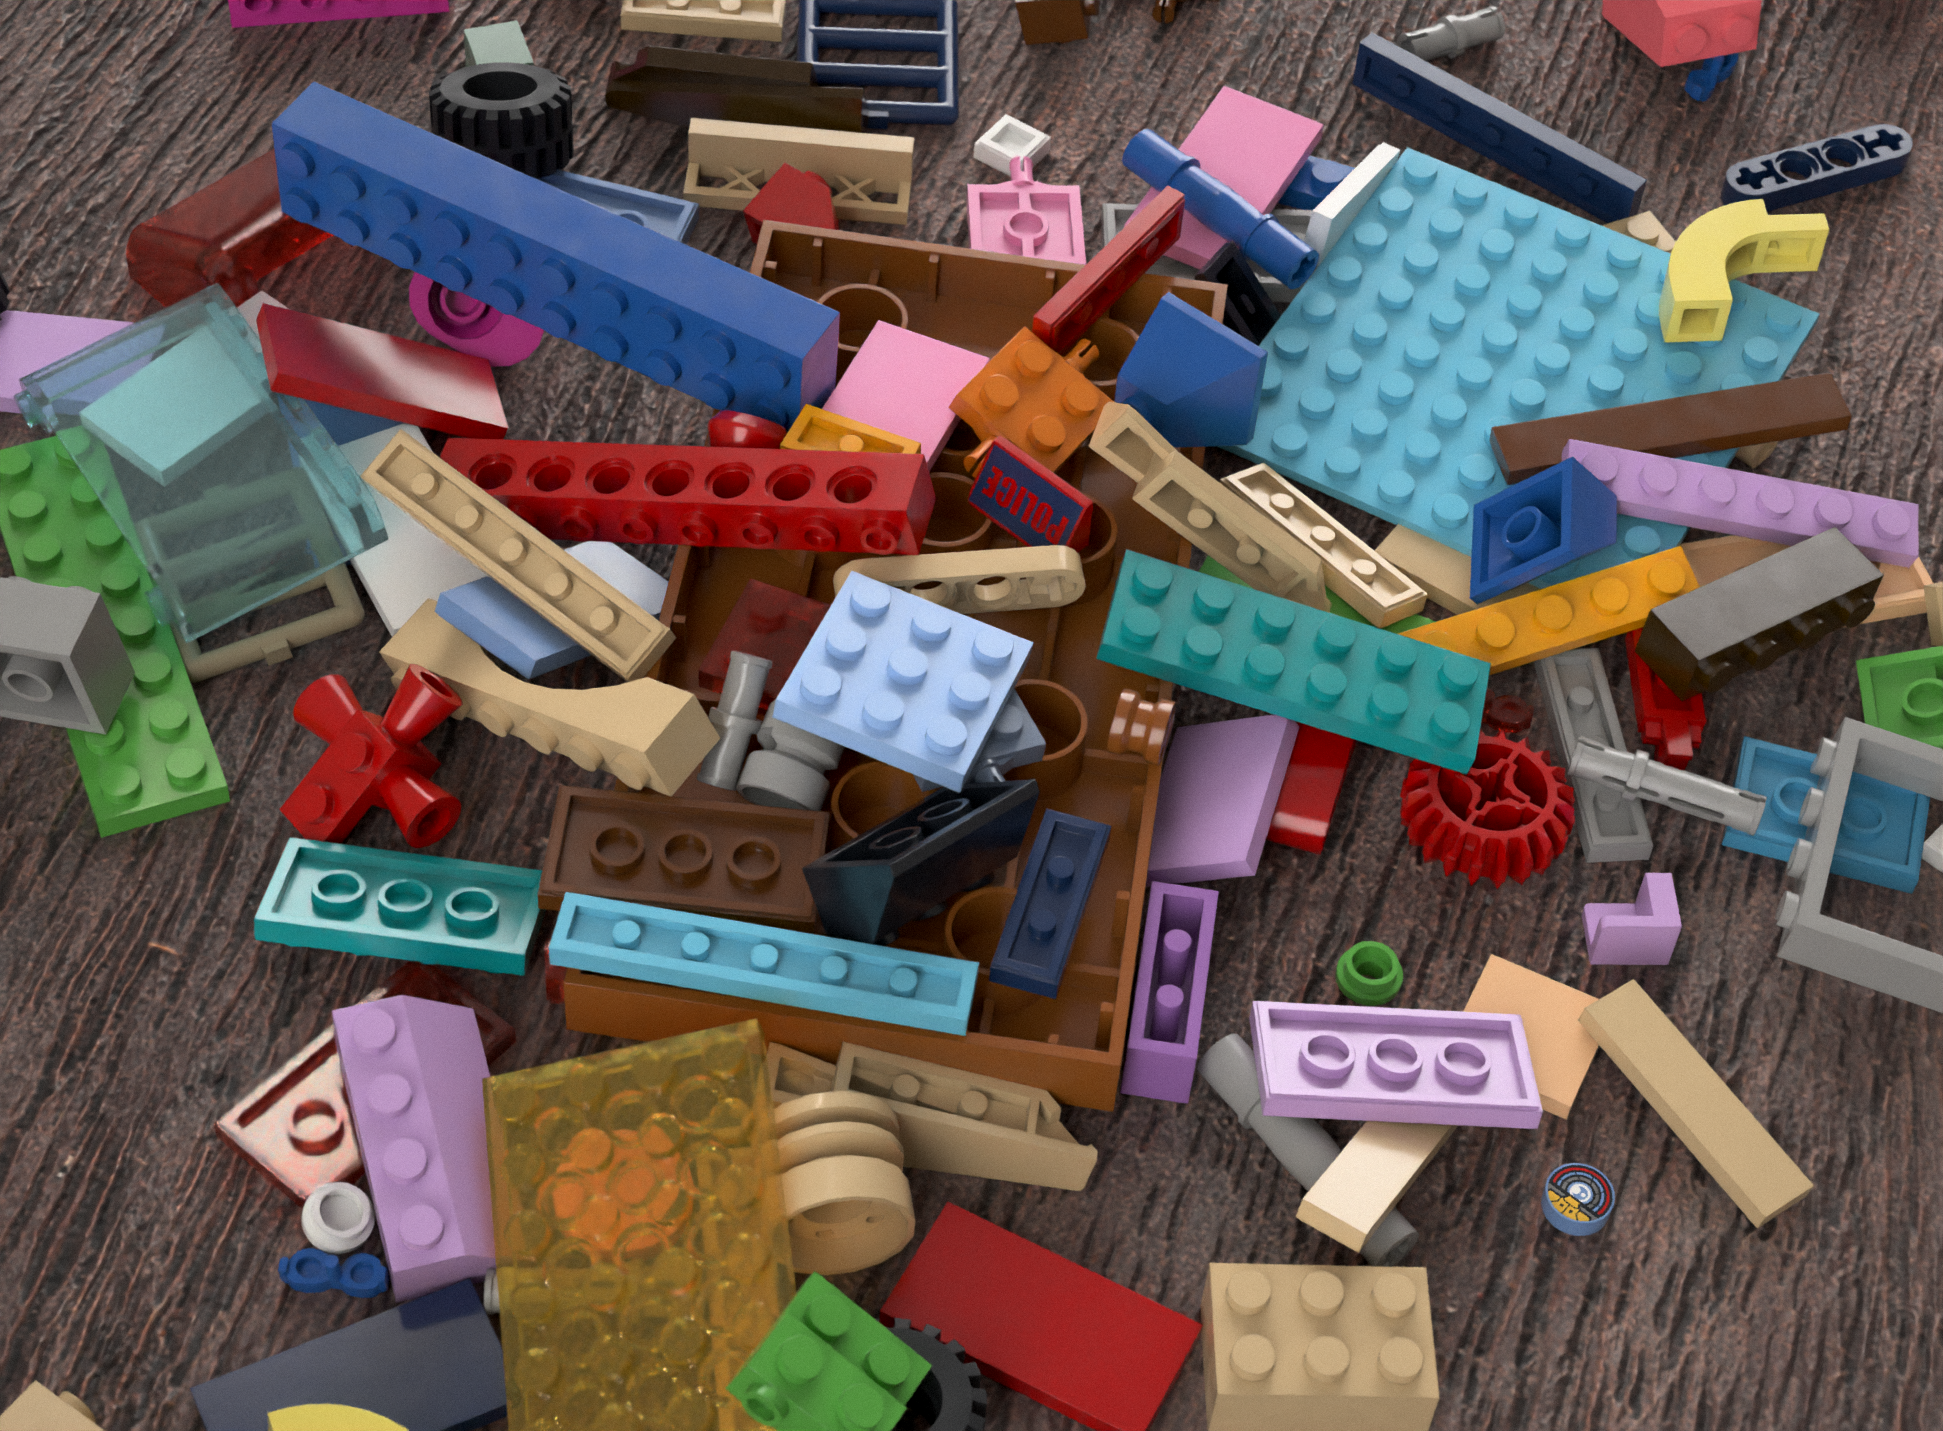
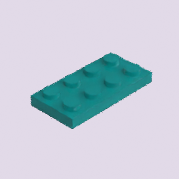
(402, 906)

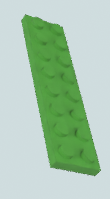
(158, 747)

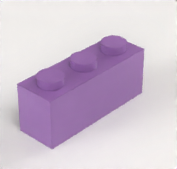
(1170, 992)

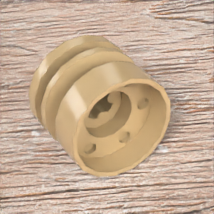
(843, 1182)

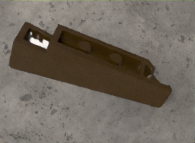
(730, 87)

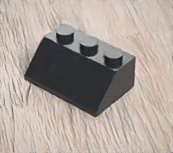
(920, 859)

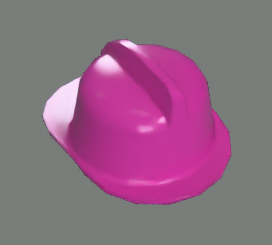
(471, 324)

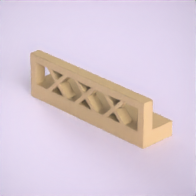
(846, 160)

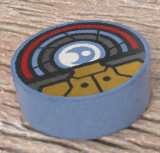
(1577, 1199)

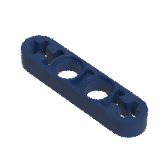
(1872, 151)

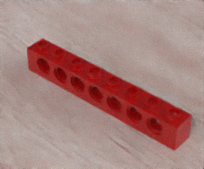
(706, 494)

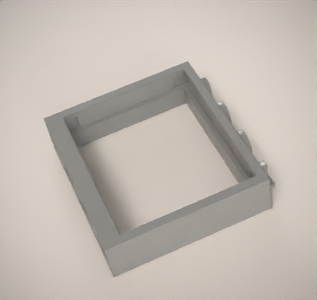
(1830, 943)

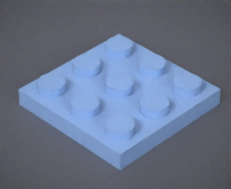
(903, 681)

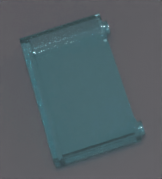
(202, 463)

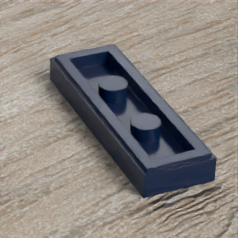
(1050, 904)

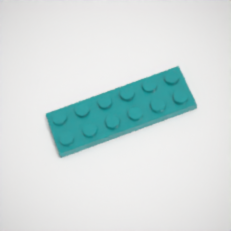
(1295, 661)

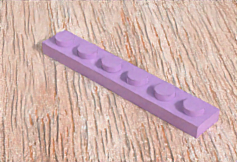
(1749, 502)

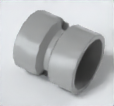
(789, 766)

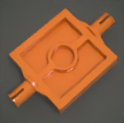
(1032, 401)

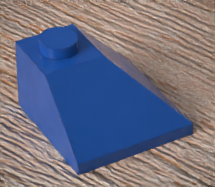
(1193, 378)
(1539, 528)

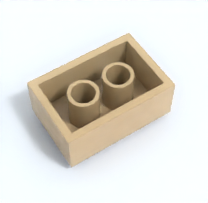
(1318, 1348)

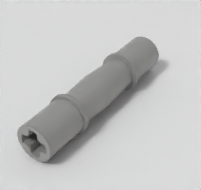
(1296, 1142)

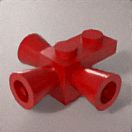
(374, 760)

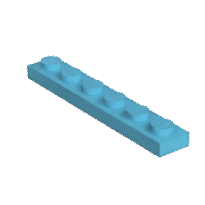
(764, 963)

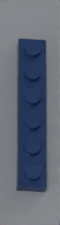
(1497, 131)

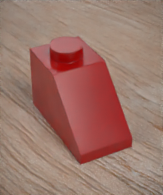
(792, 199)

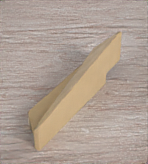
(1208, 511)
(948, 1115)

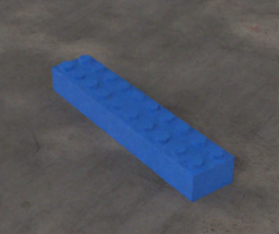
(553, 259)

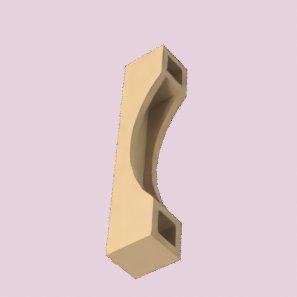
(632, 730)

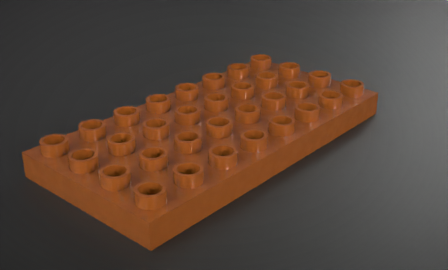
(1012, 1034)

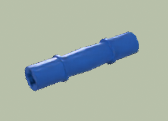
(1222, 209)

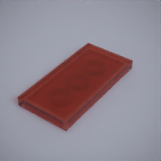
(300, 1118)

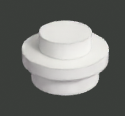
(338, 1217)

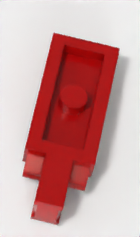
(1660, 714)

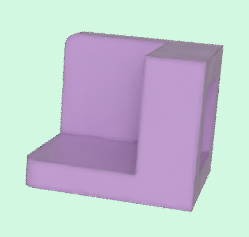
(1635, 931)

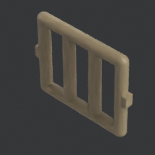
(278, 642)

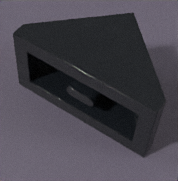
(1247, 304)

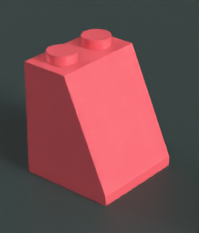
(1686, 29)

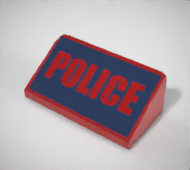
(1030, 499)

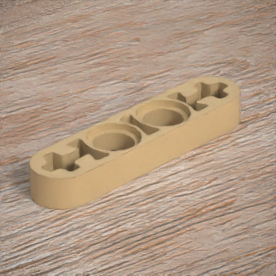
(1051, 574)

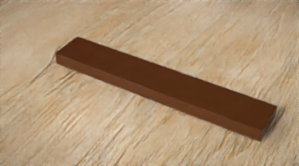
(1679, 424)

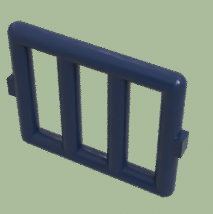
(943, 42)

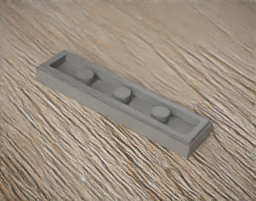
(1582, 705)

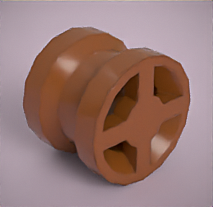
(1141, 726)

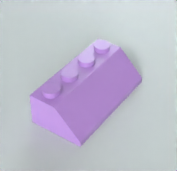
(422, 1136)

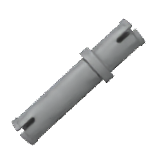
(1679, 789)

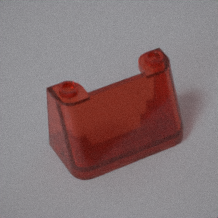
(219, 236)

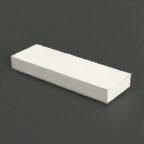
(1347, 199)

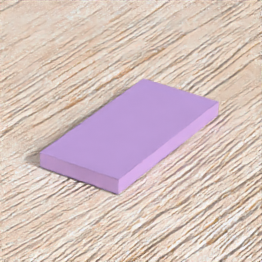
(1394, 1065)

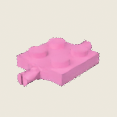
(1026, 217)

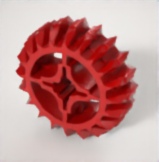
(1494, 820)

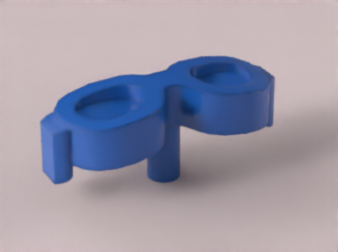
(1701, 83)
(317, 1272)

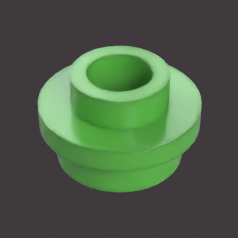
(1374, 960)

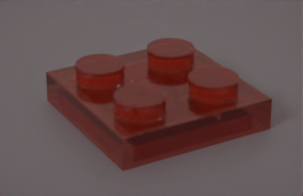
(765, 625)

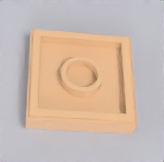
(1550, 1014)

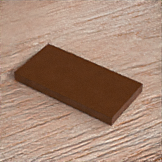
(685, 855)

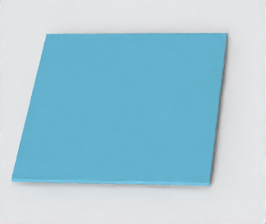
(1474, 314)

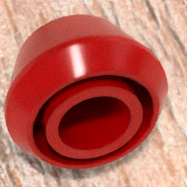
(744, 431)

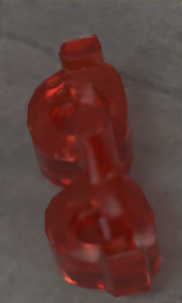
(1506, 712)

